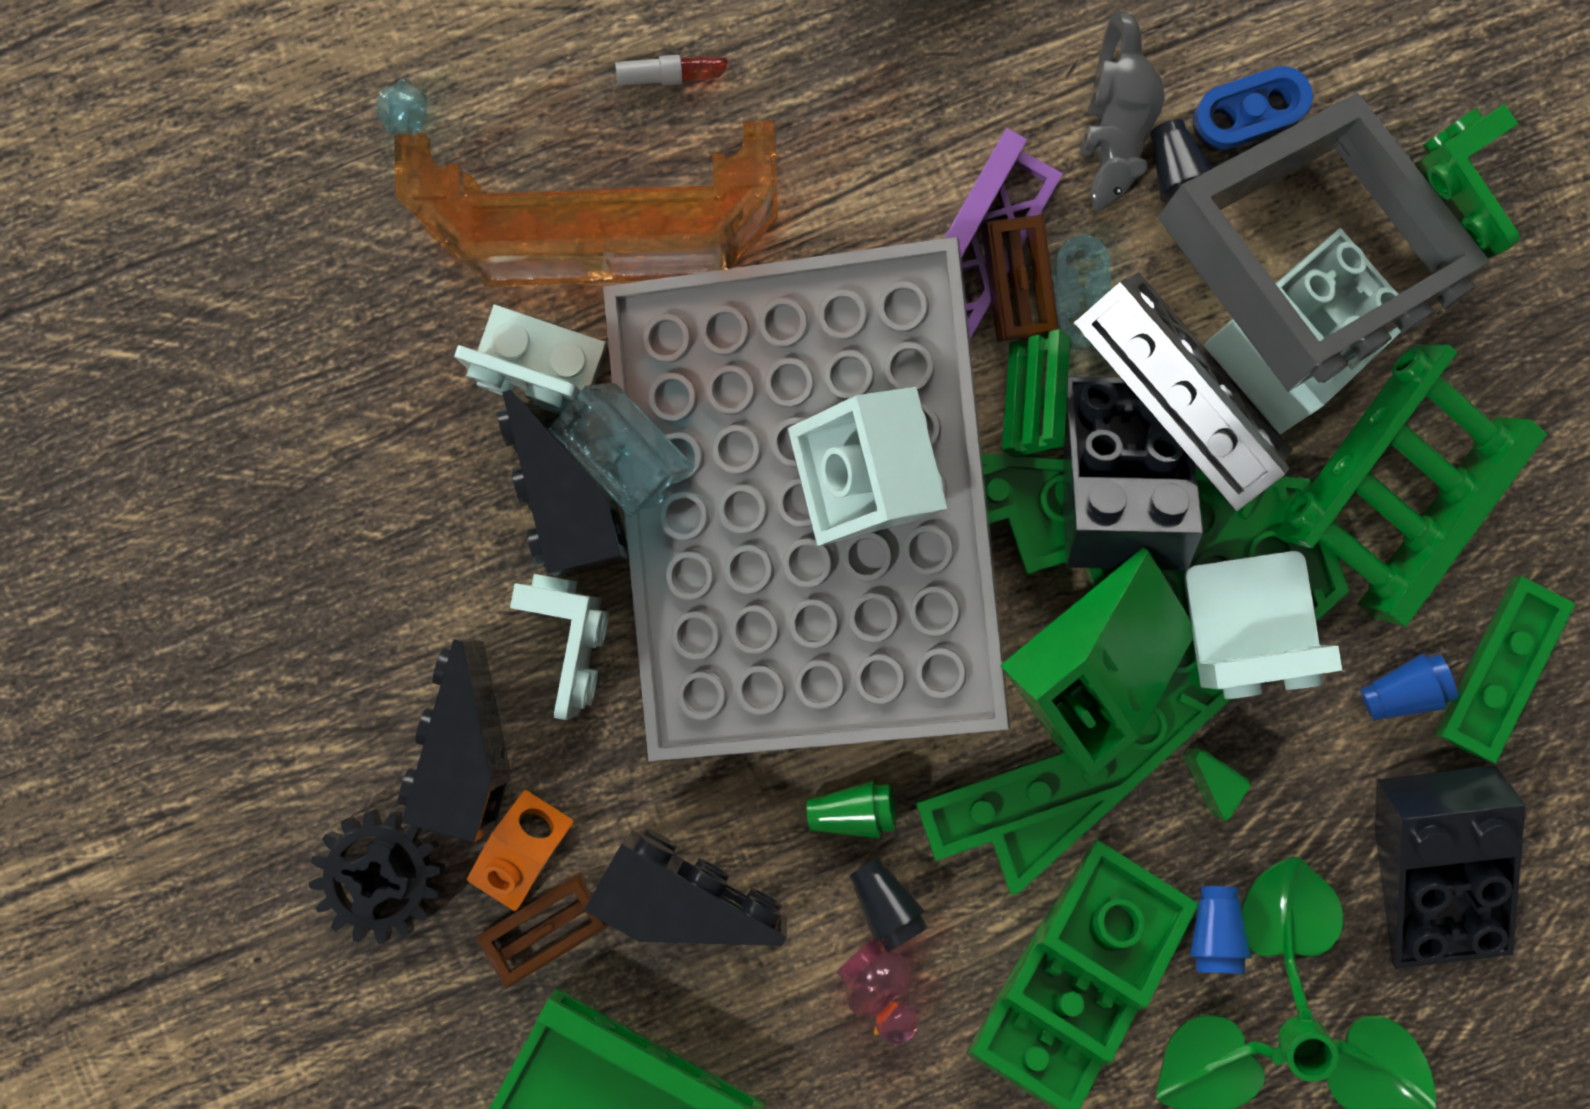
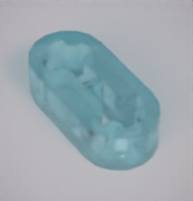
(1067, 287)

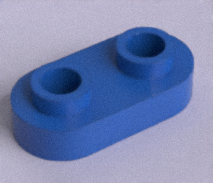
(1249, 110)

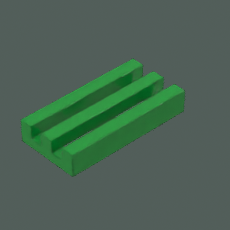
(1028, 396)

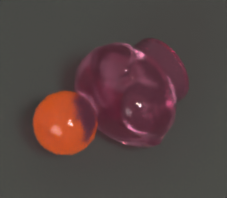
(872, 983)

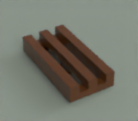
(999, 283)
(498, 957)

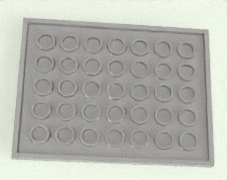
(736, 609)

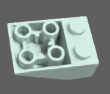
(1328, 292)

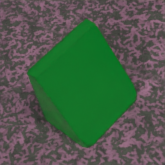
(1218, 783)

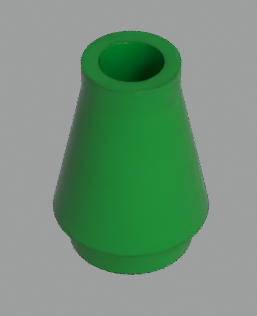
(854, 811)

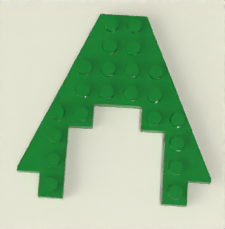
(1051, 802)

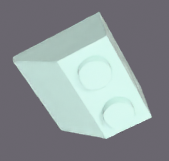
(867, 465)

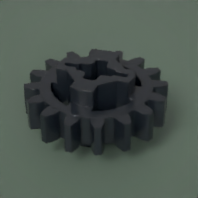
(352, 871)

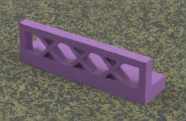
(976, 207)

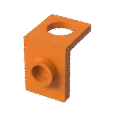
(514, 858)

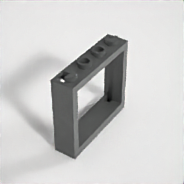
(1250, 292)

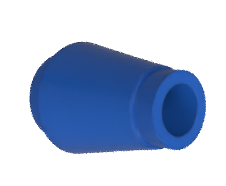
(1411, 689)
(1220, 932)

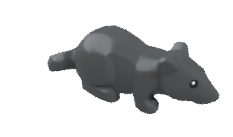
(1127, 104)

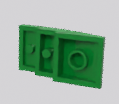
(1083, 978)

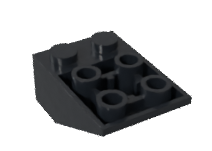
(1124, 481)
(572, 513)
(463, 750)
(1449, 864)
(669, 900)

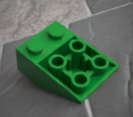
(1104, 663)

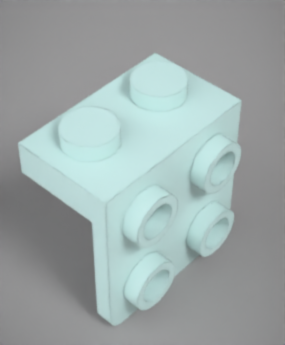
(1256, 625)
(587, 630)

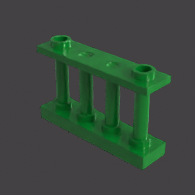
(1463, 495)

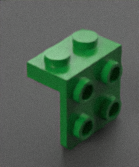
(1460, 184)

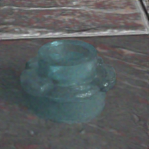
(402, 108)

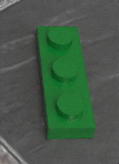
(1504, 669)

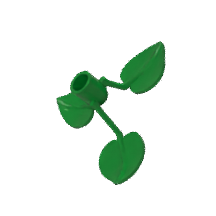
(1376, 1066)

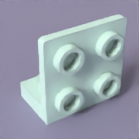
(534, 358)

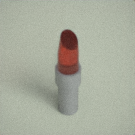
(669, 70)

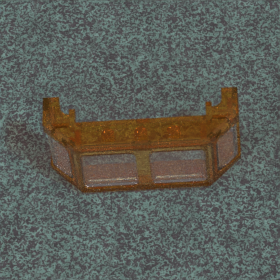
(593, 232)

